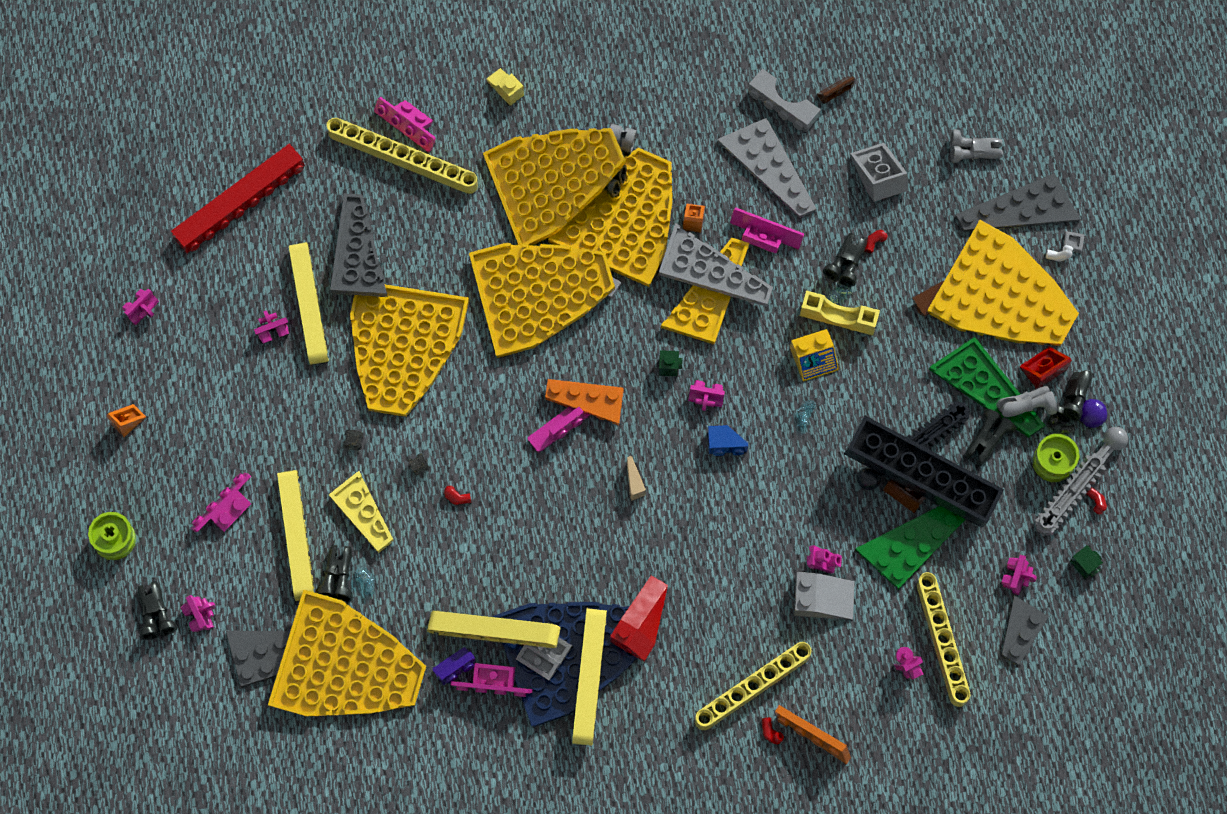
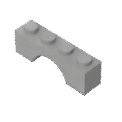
(801, 114)

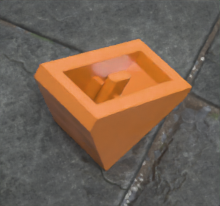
(693, 218)
(126, 419)

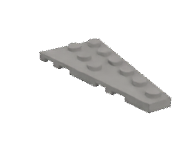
(765, 159)
(703, 266)

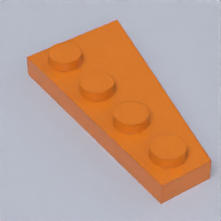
(594, 399)
(813, 733)

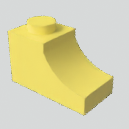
(506, 86)

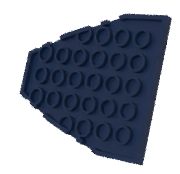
(558, 696)

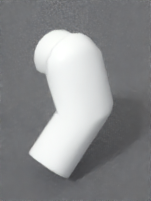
(1060, 256)

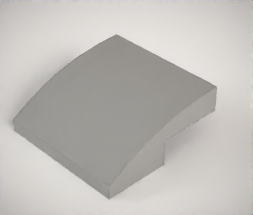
(544, 660)

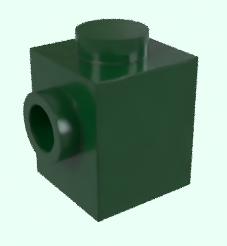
(669, 363)
(1087, 562)

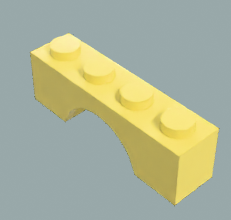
(821, 309)

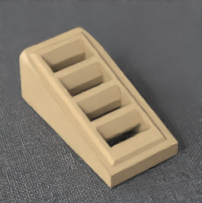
(635, 483)

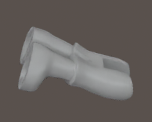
(979, 147)
(1027, 401)

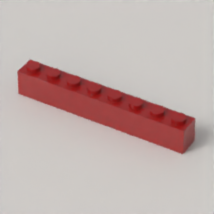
(238, 198)

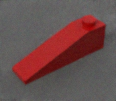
(640, 623)

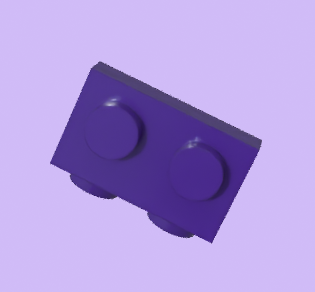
(454, 665)

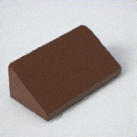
(836, 89)
(924, 299)
(903, 495)

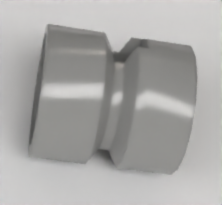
(629, 136)

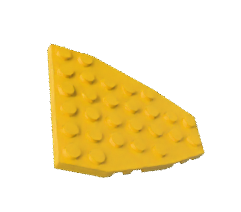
(552, 177)
(630, 225)
(537, 290)
(1002, 293)
(403, 344)
(342, 663)

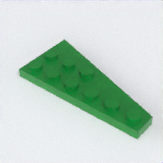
(981, 379)
(909, 546)

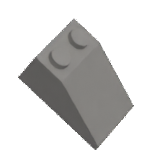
(880, 172)
(823, 596)

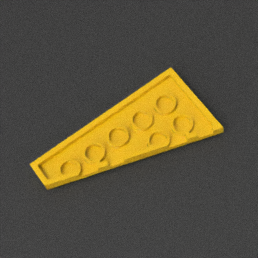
(701, 309)

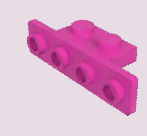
(408, 121)
(764, 232)
(557, 428)
(226, 508)
(494, 678)

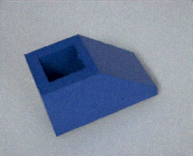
(725, 440)

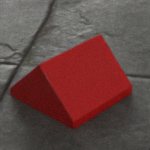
(1045, 366)

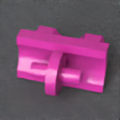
(141, 307)
(263, 331)
(706, 396)
(823, 559)
(1020, 575)
(202, 612)
(909, 663)

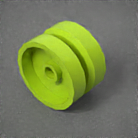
(1045, 457)
(112, 536)

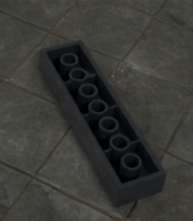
(924, 471)

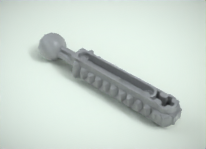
(1114, 439)

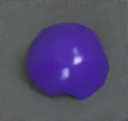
(1093, 413)

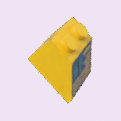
(814, 355)

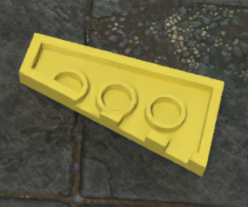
(359, 507)

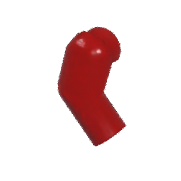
(876, 236)
(455, 498)
(1099, 501)
(769, 733)

